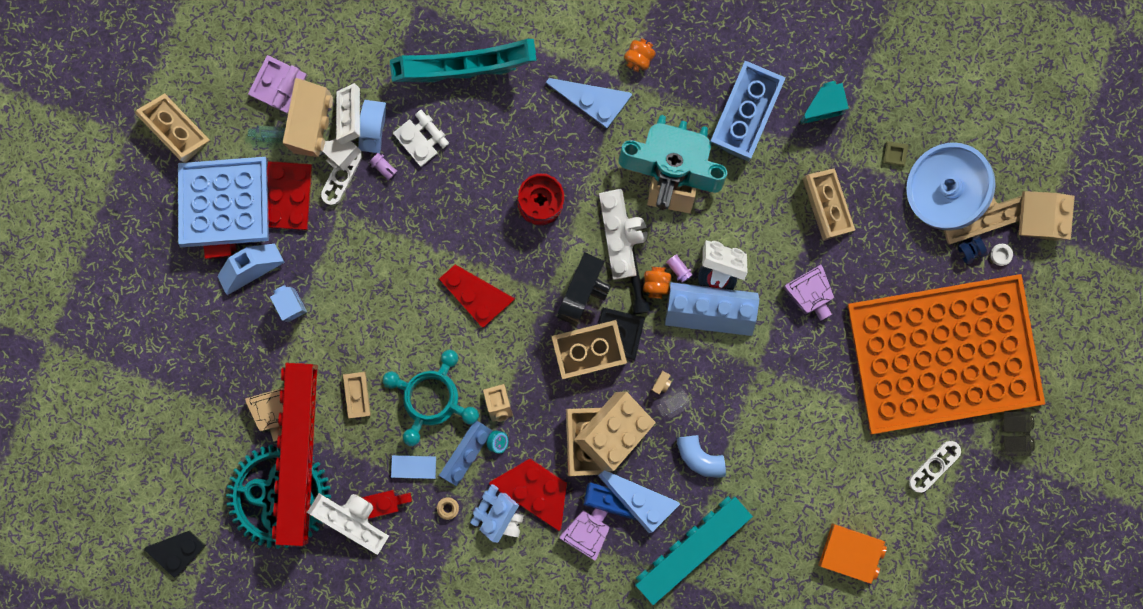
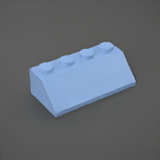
(747, 110)
(712, 309)

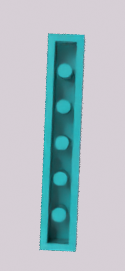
(693, 550)

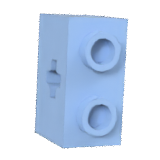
(288, 303)

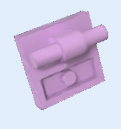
(275, 83)

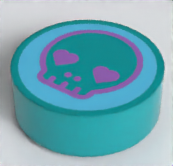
(497, 441)

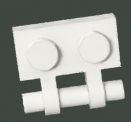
(416, 143)

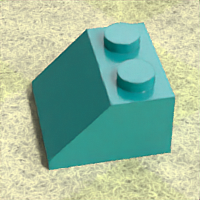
(827, 103)

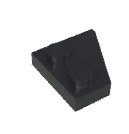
(176, 552)

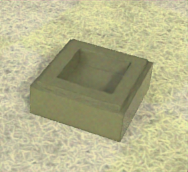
(895, 154)

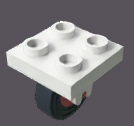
(721, 266)

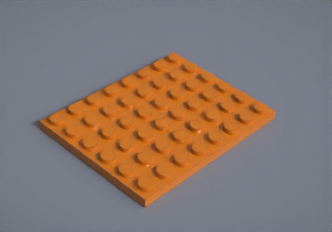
(946, 354)

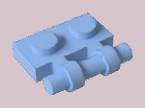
(499, 515)

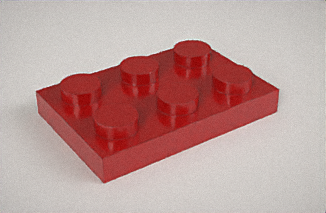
(289, 195)

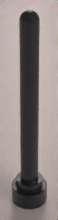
(640, 304)

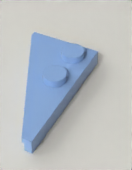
(597, 102)
(644, 504)

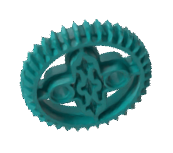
(238, 488)

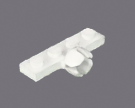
(620, 233)
(350, 520)

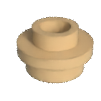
(440, 508)

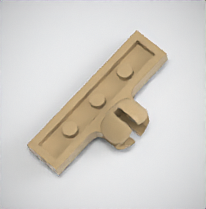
(995, 217)

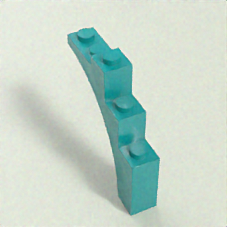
(463, 64)

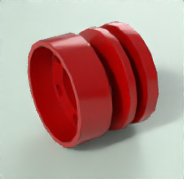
(540, 186)

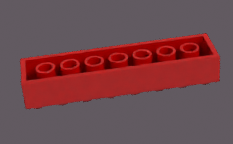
(296, 454)

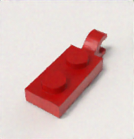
(386, 502)

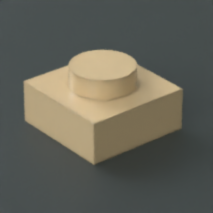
(662, 383)

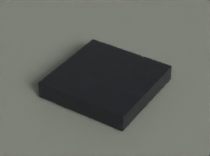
(629, 327)

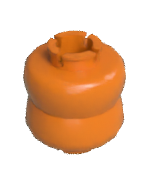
(639, 55)
(656, 282)

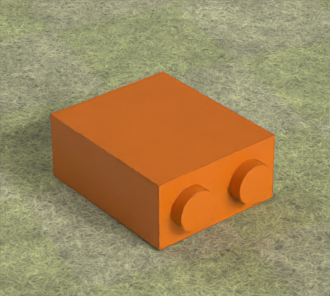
(852, 553)

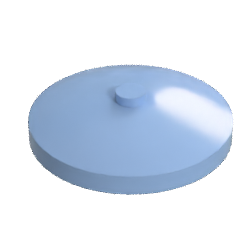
(950, 186)

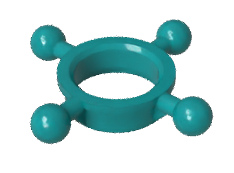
(469, 414)

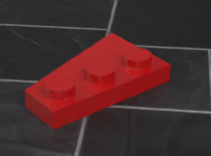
(475, 295)

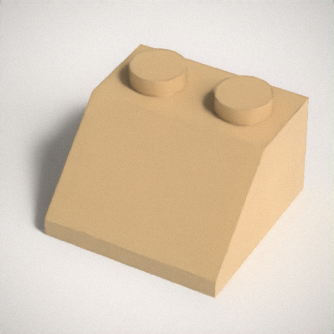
(681, 200)
(1046, 215)

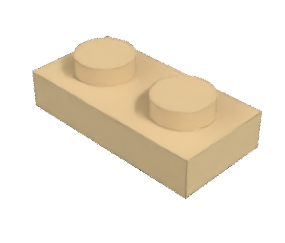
(357, 395)

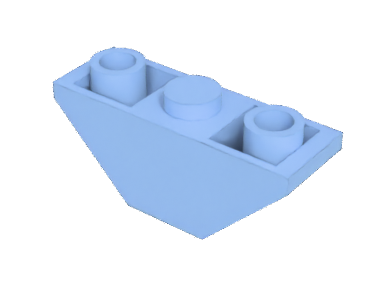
(248, 266)

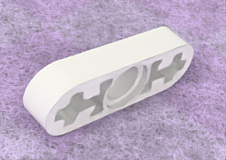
(355, 163)
(927, 482)

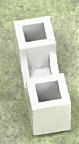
(340, 154)

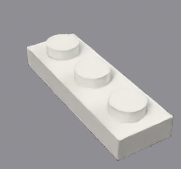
(348, 114)

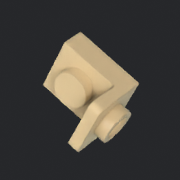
(498, 403)

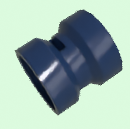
(973, 249)

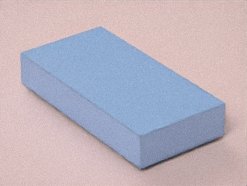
(413, 467)

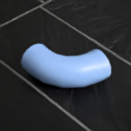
(698, 460)

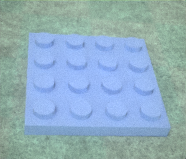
(223, 202)

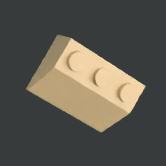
(307, 118)

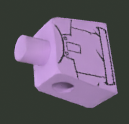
(811, 292)
(587, 532)

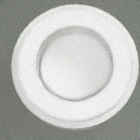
(1001, 254)

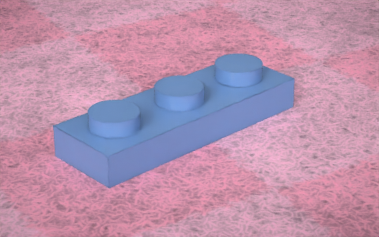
(465, 453)

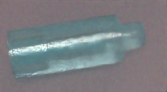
(267, 133)

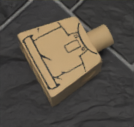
(266, 410)

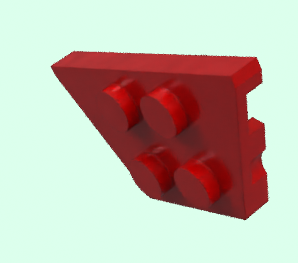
(535, 490)

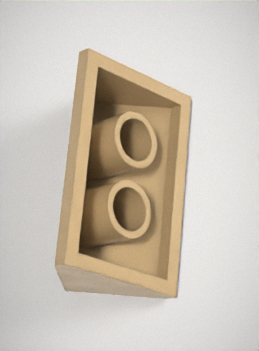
(172, 127)
(828, 204)
(578, 461)

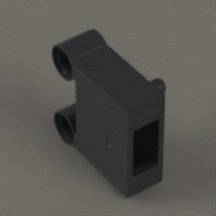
(581, 287)

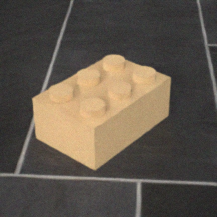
(589, 349)
(614, 431)

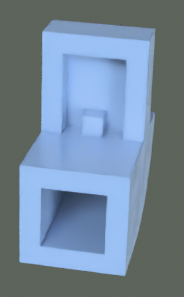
(371, 126)

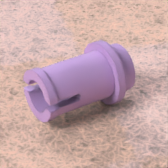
(382, 166)
(679, 268)

